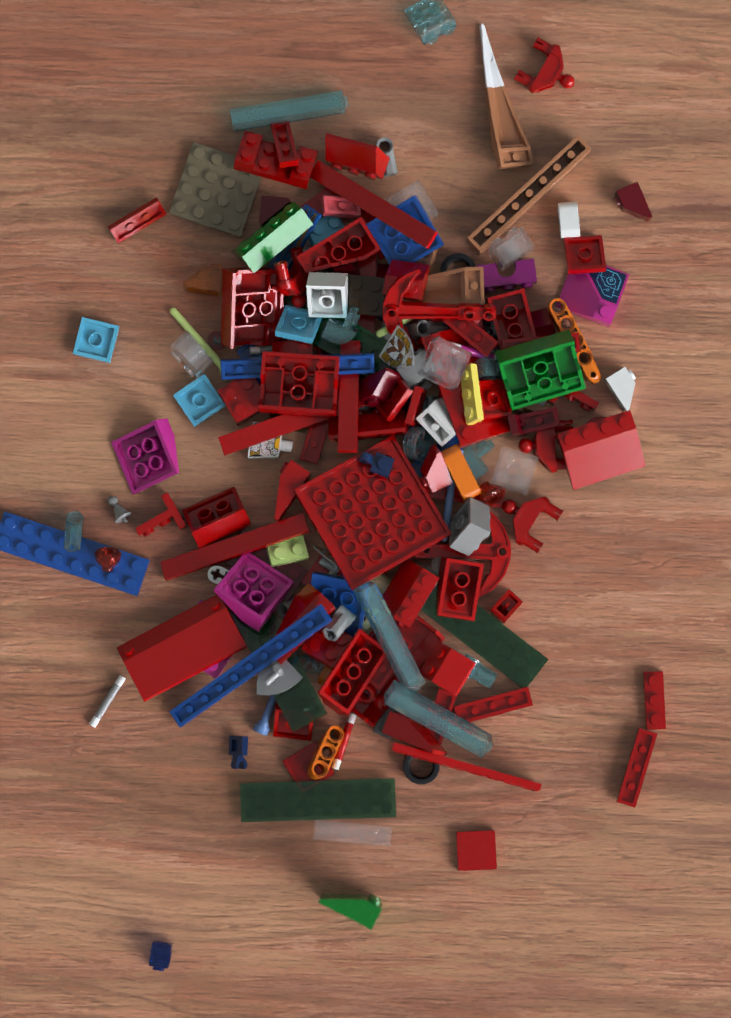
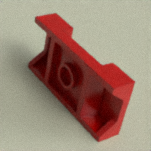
(261, 159)

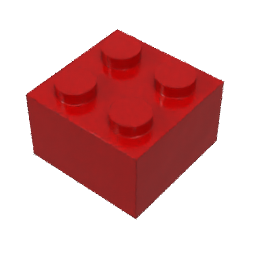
(241, 398)

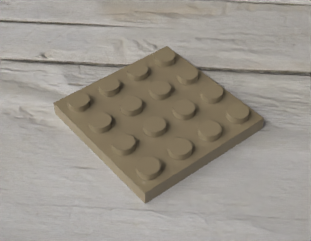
(214, 191)

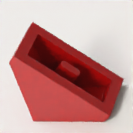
(506, 606)

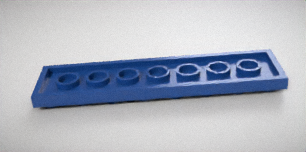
(46, 547)

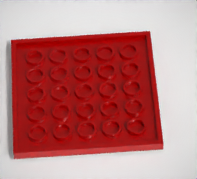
(369, 518)

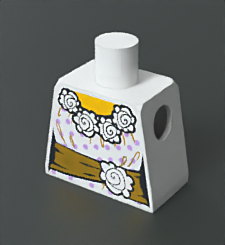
(269, 449)

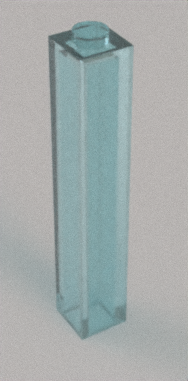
(289, 110)
(389, 635)
(438, 719)

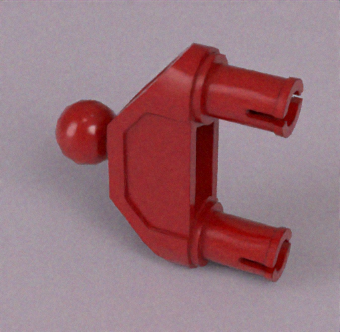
(549, 72)
(294, 281)
(544, 446)
(526, 517)

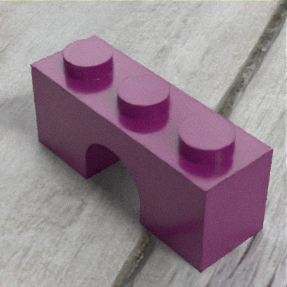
(524, 276)

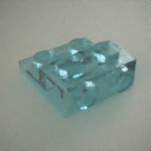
(430, 20)

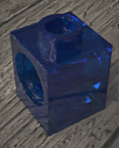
(160, 955)

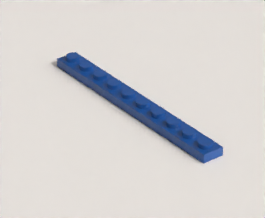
(251, 665)

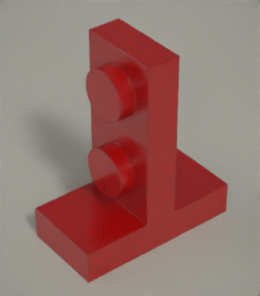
(586, 402)
(162, 519)

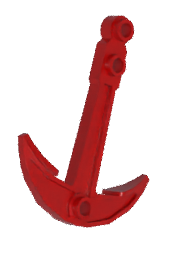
(421, 310)
(490, 552)

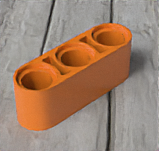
(460, 472)
(318, 758)

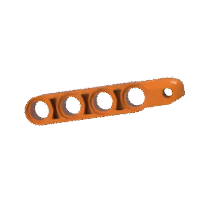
(590, 365)

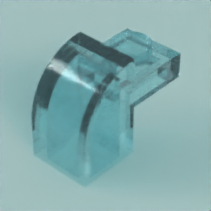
(339, 331)
(474, 460)

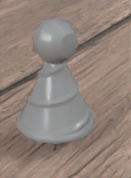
(120, 513)

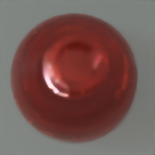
(490, 493)
(107, 557)

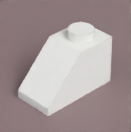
(622, 387)
(437, 422)

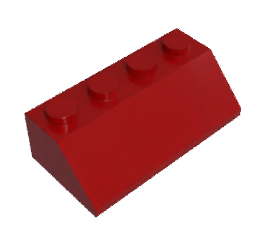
(373, 426)
(351, 673)

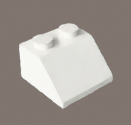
(327, 295)

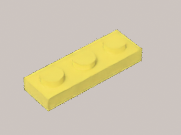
(471, 395)

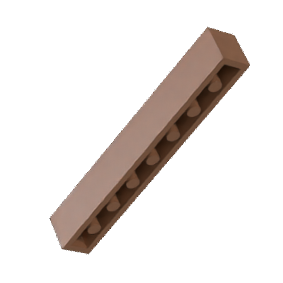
(528, 195)

